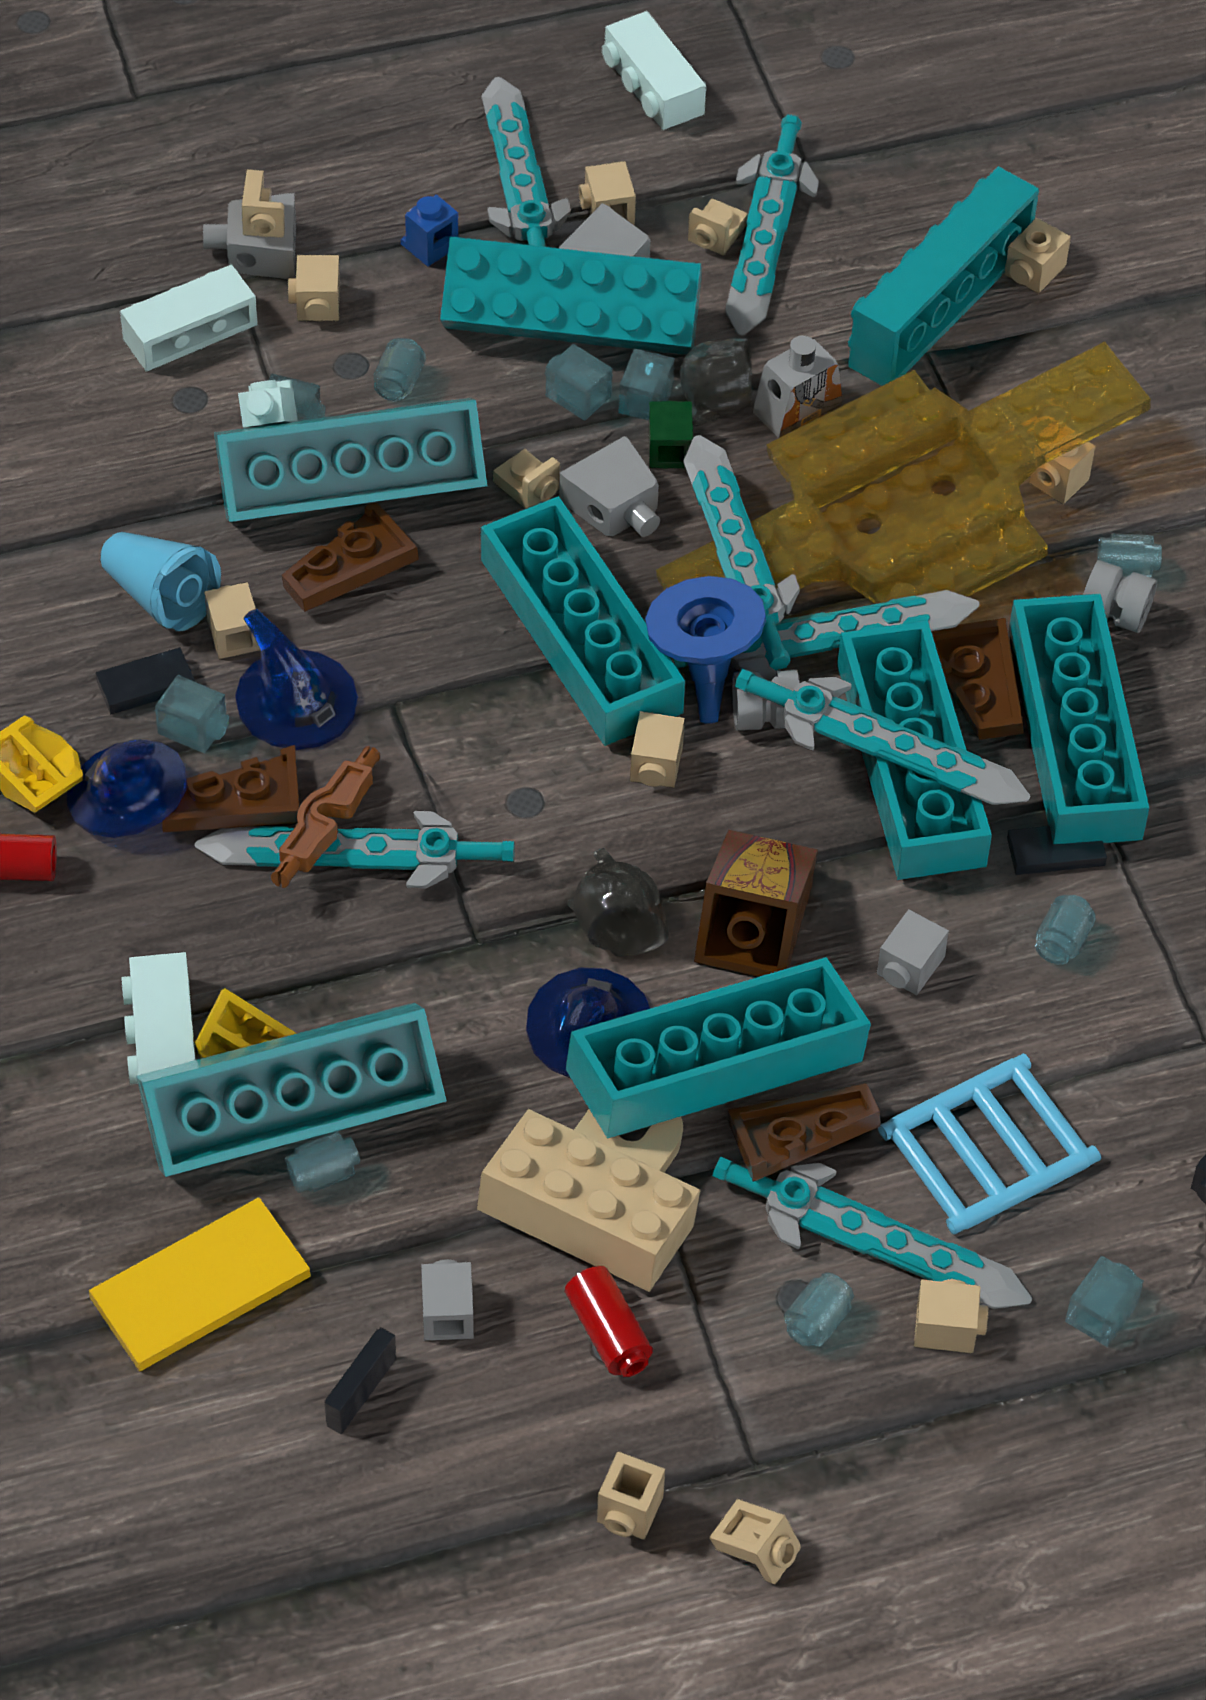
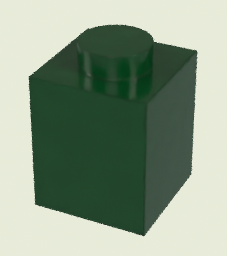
(669, 433)

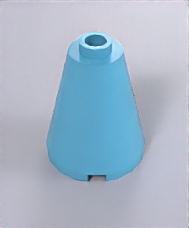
(163, 576)

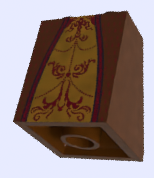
(754, 904)

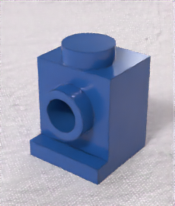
(430, 218)

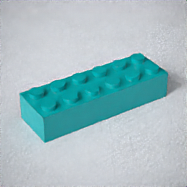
(940, 278)
(571, 295)
(350, 459)
(580, 619)
(1078, 720)
(924, 822)
(717, 1047)
(291, 1089)

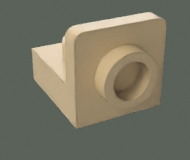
(259, 214)
(716, 226)
(528, 478)
(758, 1538)

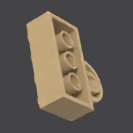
(593, 1193)

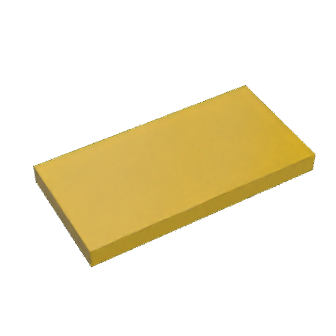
(199, 1284)

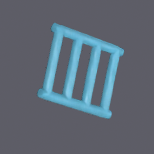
(999, 1197)

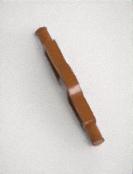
(314, 829)

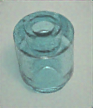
(399, 369)
(1131, 552)
(1064, 929)
(322, 1162)
(818, 1310)

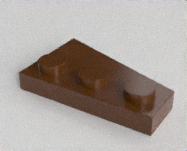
(354, 558)
(981, 676)
(243, 797)
(800, 1126)

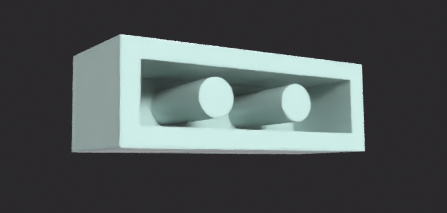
(654, 70)
(188, 317)
(161, 1013)

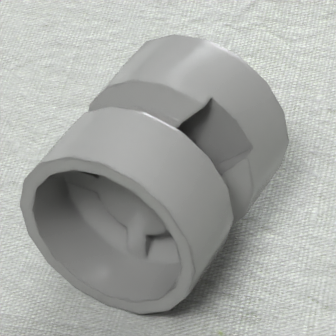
(1124, 597)
(753, 711)

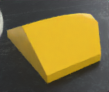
(36, 764)
(236, 1025)

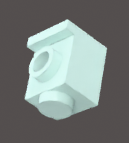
(268, 404)

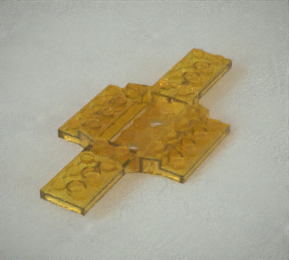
(925, 537)

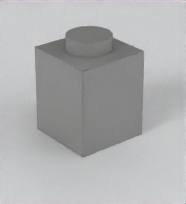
(912, 952)
(447, 1300)

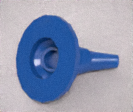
(706, 626)

